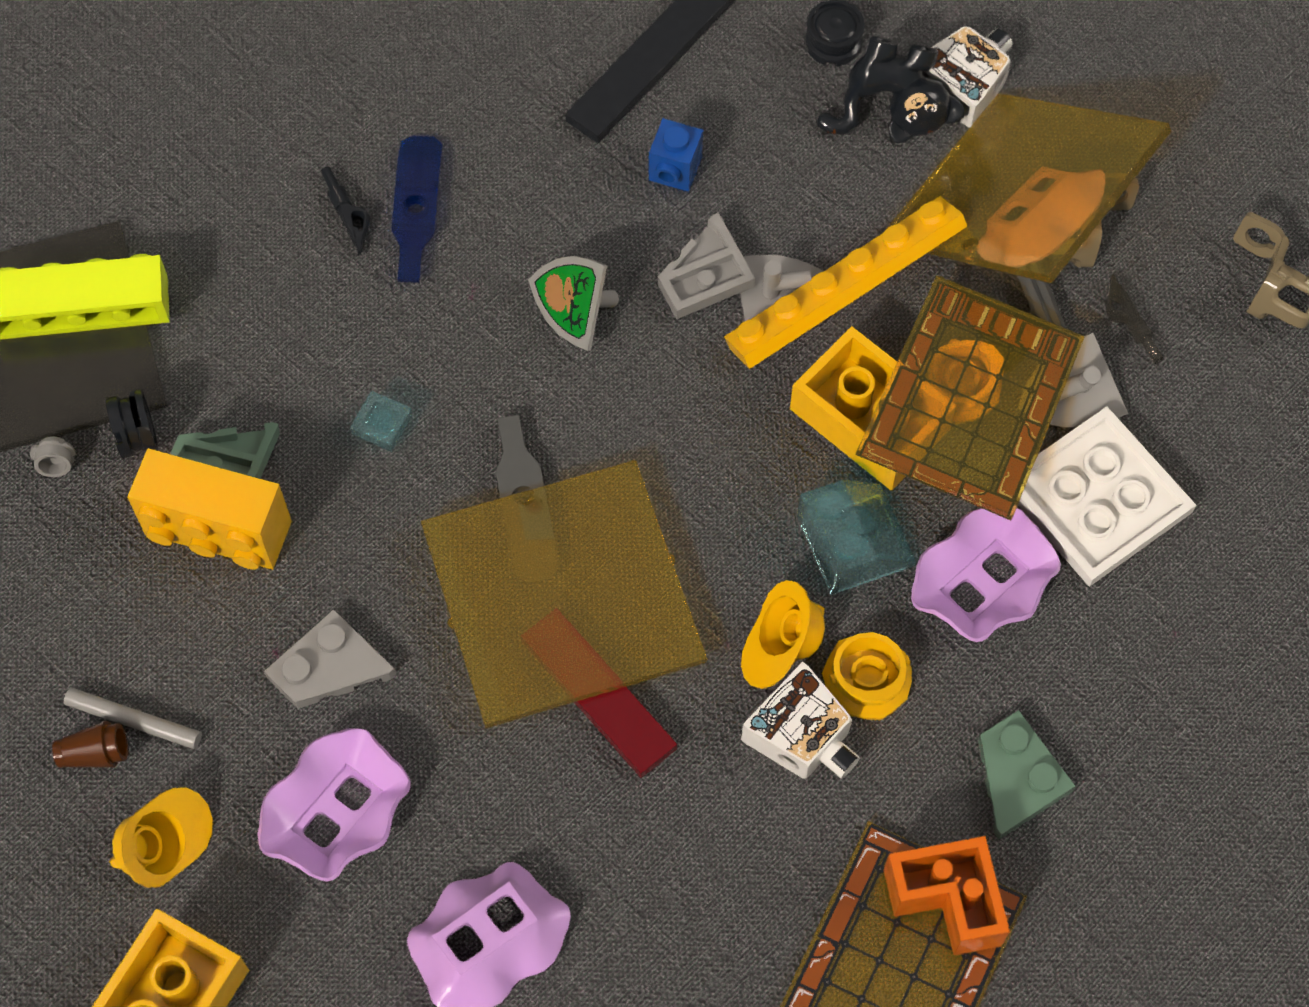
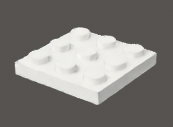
(1101, 496)

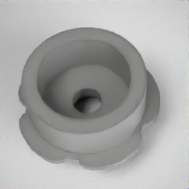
(52, 456)

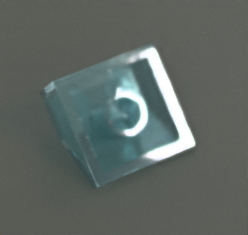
(853, 534)

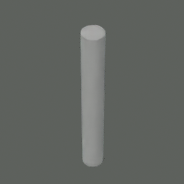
(132, 718)

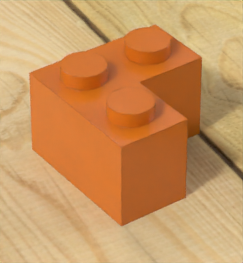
(960, 882)

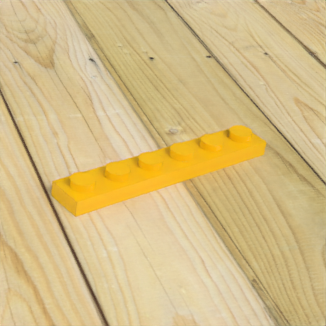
(845, 281)

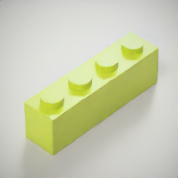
(83, 296)

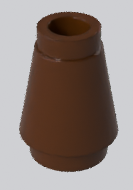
(93, 747)

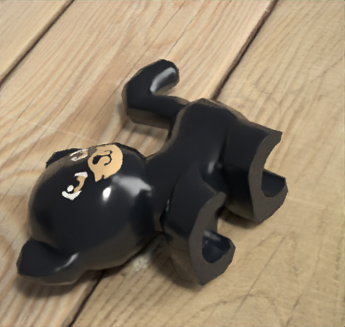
(917, 102)

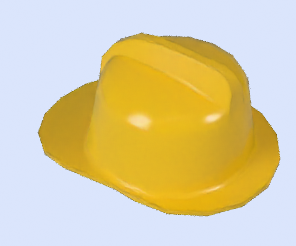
(784, 632)
(162, 837)

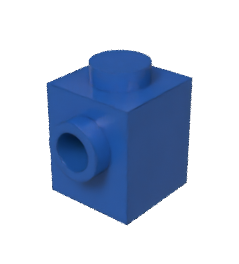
(675, 154)

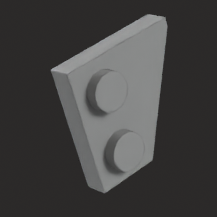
(706, 271)
(327, 663)

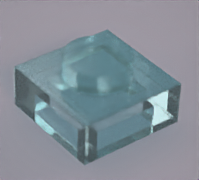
(381, 421)

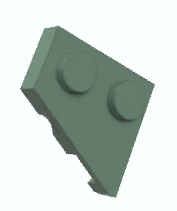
(230, 450)
(1019, 773)

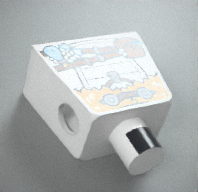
(972, 68)
(802, 727)

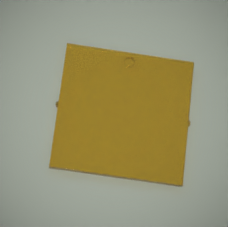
(1035, 182)
(562, 593)

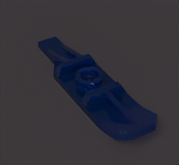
(415, 184)

